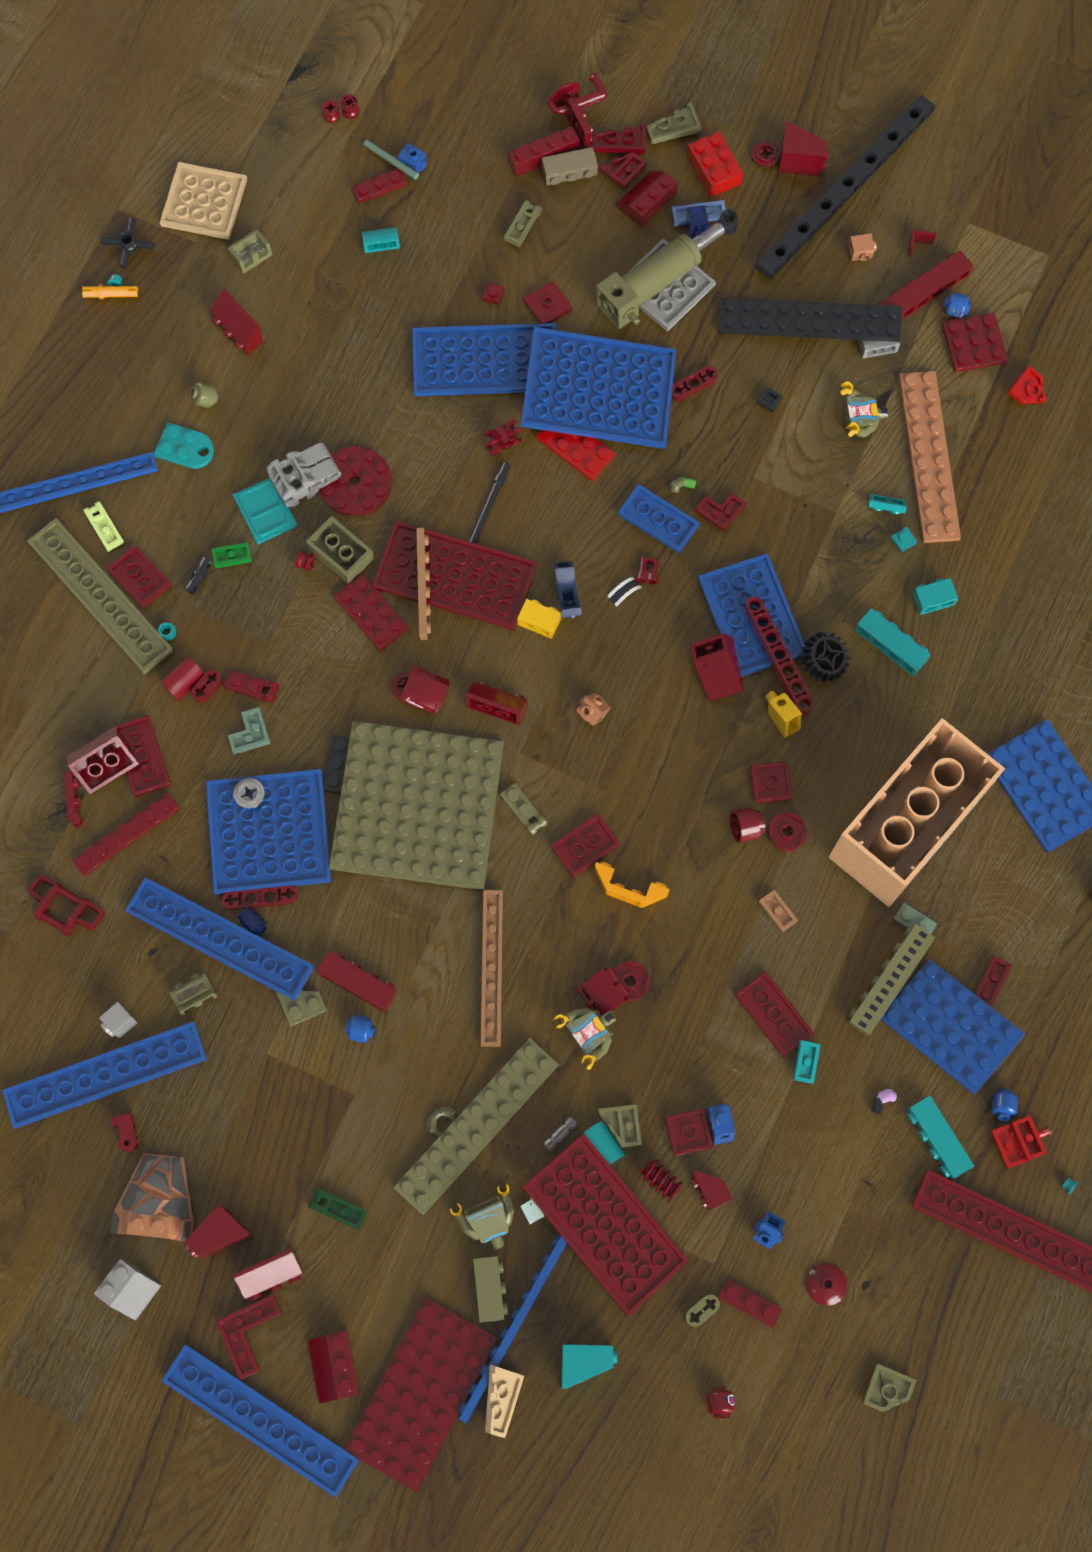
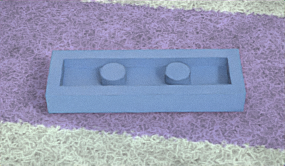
(713, 211)

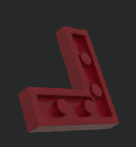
(233, 1328)

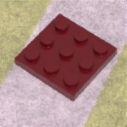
(974, 342)

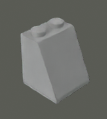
(127, 1289)

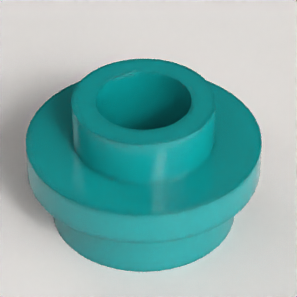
(167, 626)

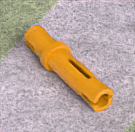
(109, 291)

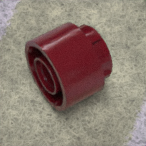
(746, 824)

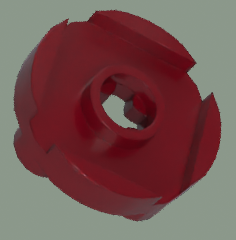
(785, 821)
(639, 975)

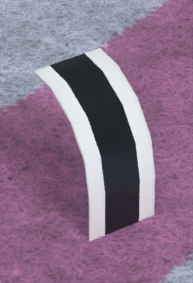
(623, 590)

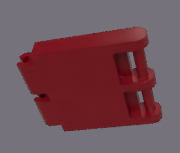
(604, 991)

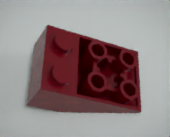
(718, 666)

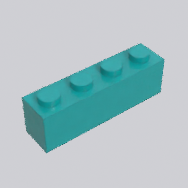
(892, 642)
(940, 1138)

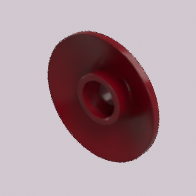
(816, 1287)

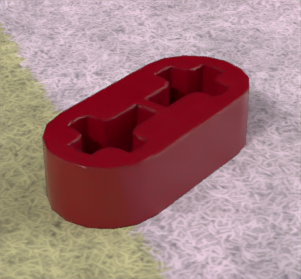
(209, 689)

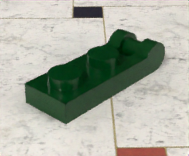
(338, 1209)

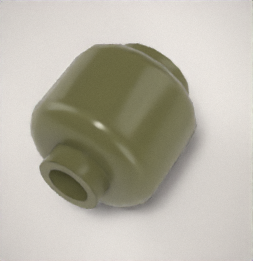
(204, 394)

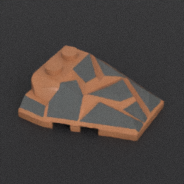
(156, 1200)

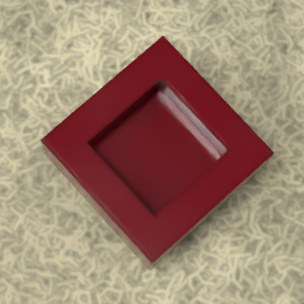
(493, 293)

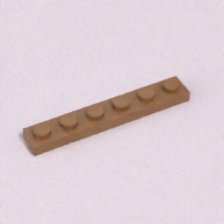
(423, 591)

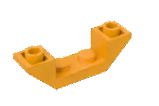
(655, 893)

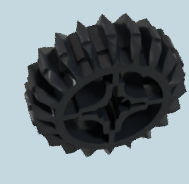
(827, 670)

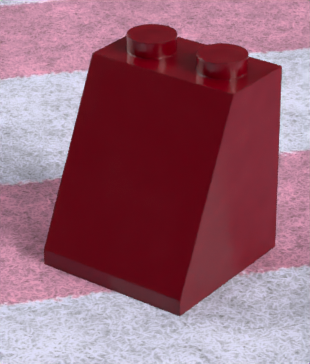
(802, 152)
(217, 1234)

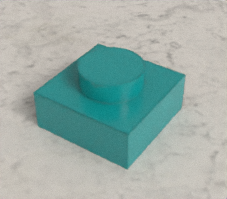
(903, 539)

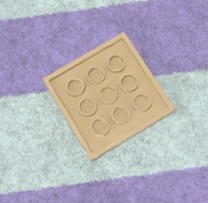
(203, 200)

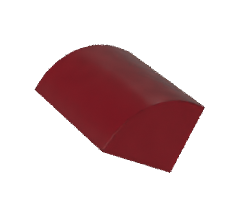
(182, 679)

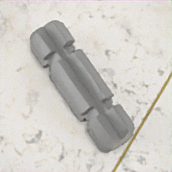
(560, 1134)

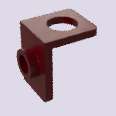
(921, 236)

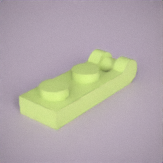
(103, 526)

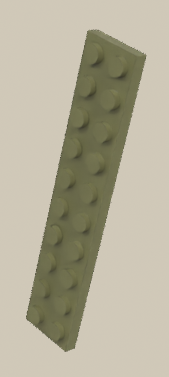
(100, 596)
(476, 1126)

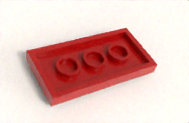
(581, 452)

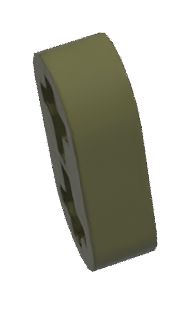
(705, 1314)

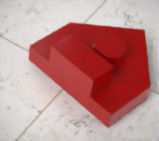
(1028, 387)

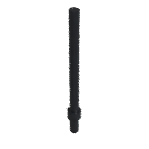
(498, 482)

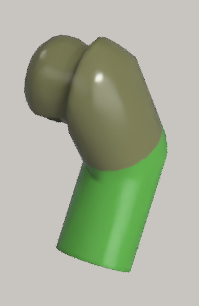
(680, 482)

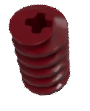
(661, 1179)

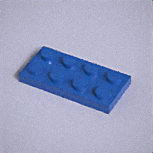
(658, 518)

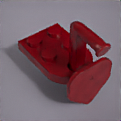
(567, 102)

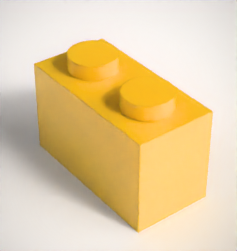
(539, 618)

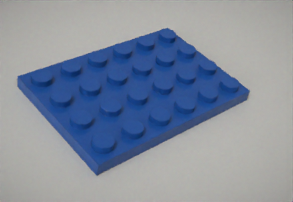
(727, 595)
(1045, 785)
(952, 1026)

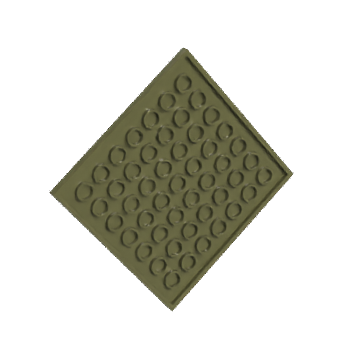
(417, 805)

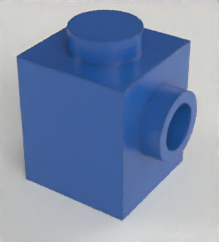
(413, 158)

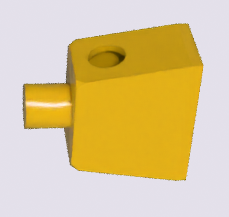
(784, 713)

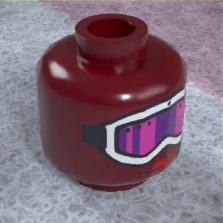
(720, 1402)

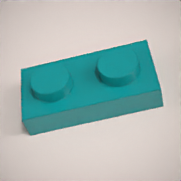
(891, 504)
(806, 1062)

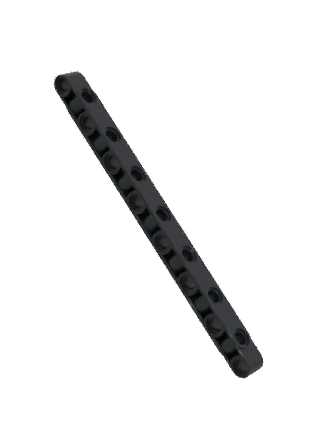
(838, 193)

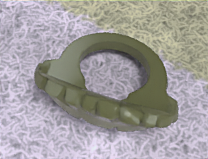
(431, 1122)

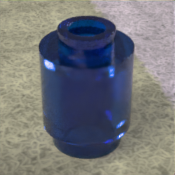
(252, 921)

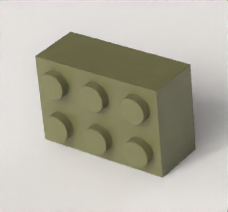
(340, 550)

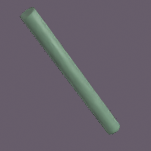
(391, 159)

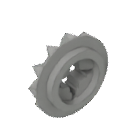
(252, 785)

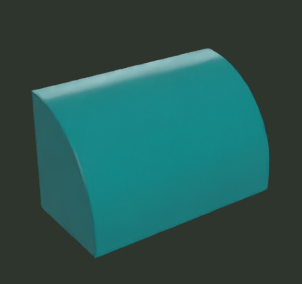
(380, 239)
(604, 1142)

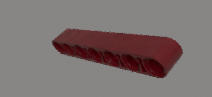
(778, 647)

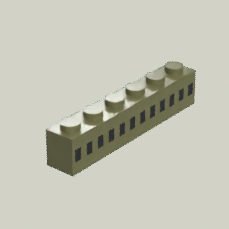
(891, 979)

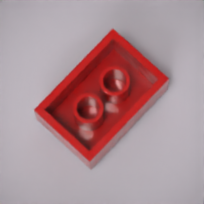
(714, 164)

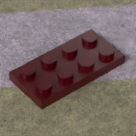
(371, 612)

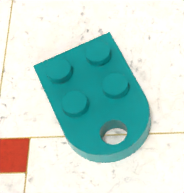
(183, 446)

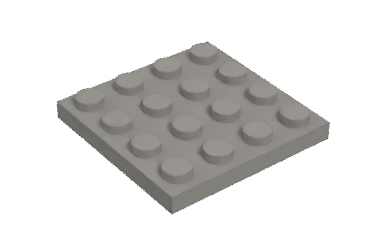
(679, 297)

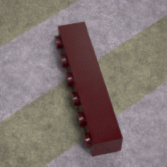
(930, 284)

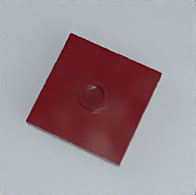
(547, 303)
(771, 782)
(689, 1132)

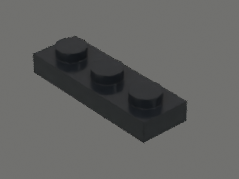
(336, 764)

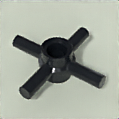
(130, 248)

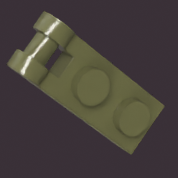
(522, 223)
(522, 809)

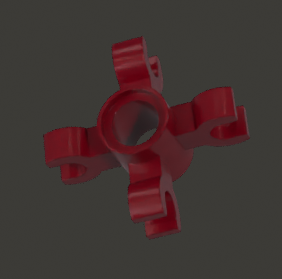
(503, 437)

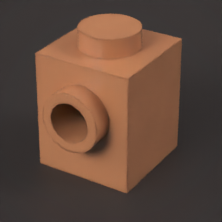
(862, 247)

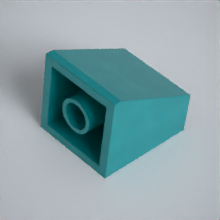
(584, 1362)

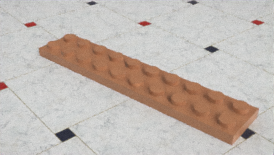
(929, 457)

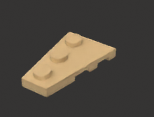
(502, 1398)

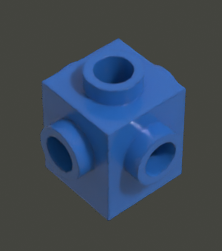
(769, 1230)

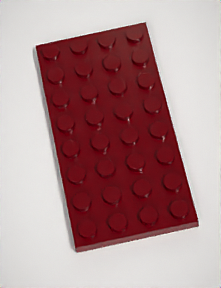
(462, 576)
(605, 1224)
(420, 1395)

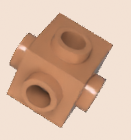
(593, 708)

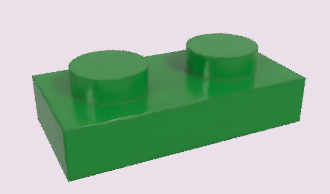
(231, 555)

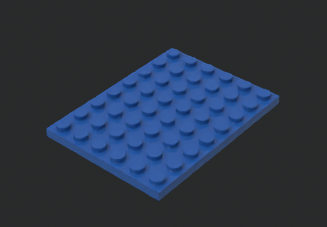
(599, 388)

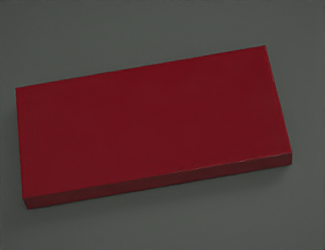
(151, 771)
(774, 1014)

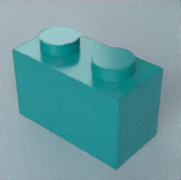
(934, 596)

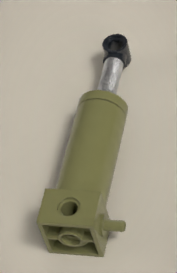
(622, 296)

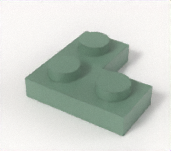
(253, 736)
(908, 917)

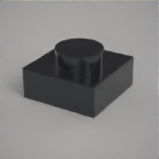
(769, 399)

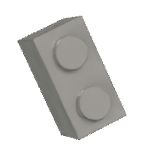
(117, 1021)

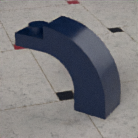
(566, 589)

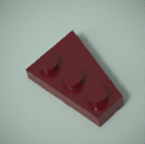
(622, 141)

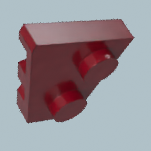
(623, 169)

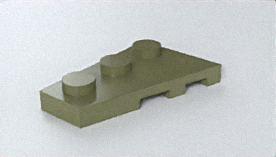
(678, 125)

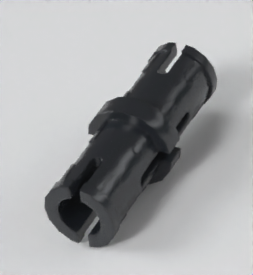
(198, 575)

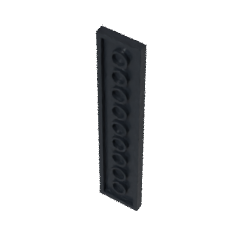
(810, 319)

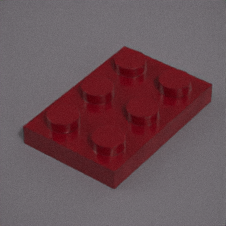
(139, 577)
(585, 845)

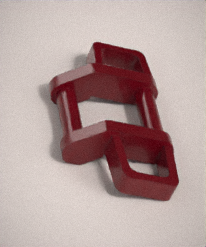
(74, 918)

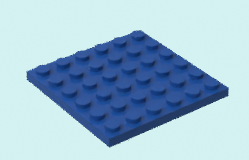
(271, 843)

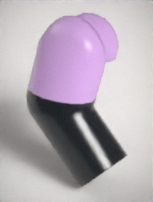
(881, 1098)

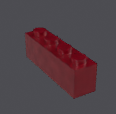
(529, 156)
(356, 981)

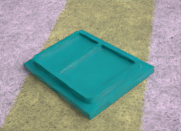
(264, 511)

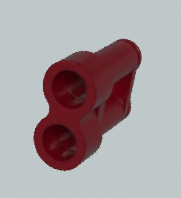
(645, 576)

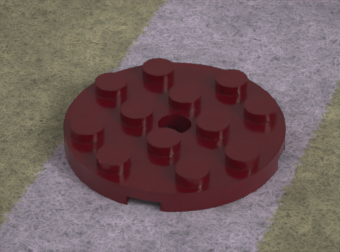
(373, 485)

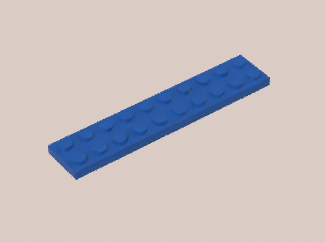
(220, 939)
(104, 1075)
(260, 1420)

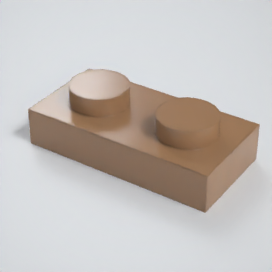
(778, 911)

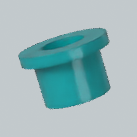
(115, 280)
(1069, 1185)

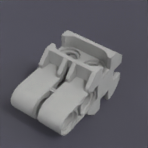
(309, 468)

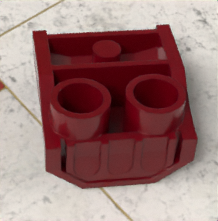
(424, 690)

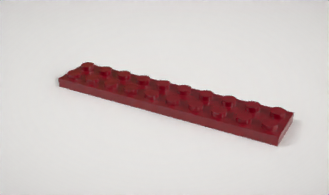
(1005, 1229)

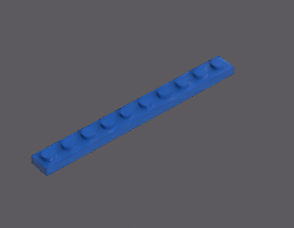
(77, 482)
(509, 1333)

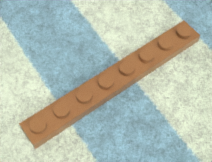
(491, 968)

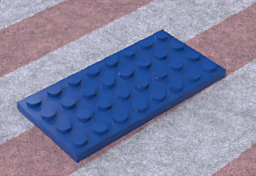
(472, 359)

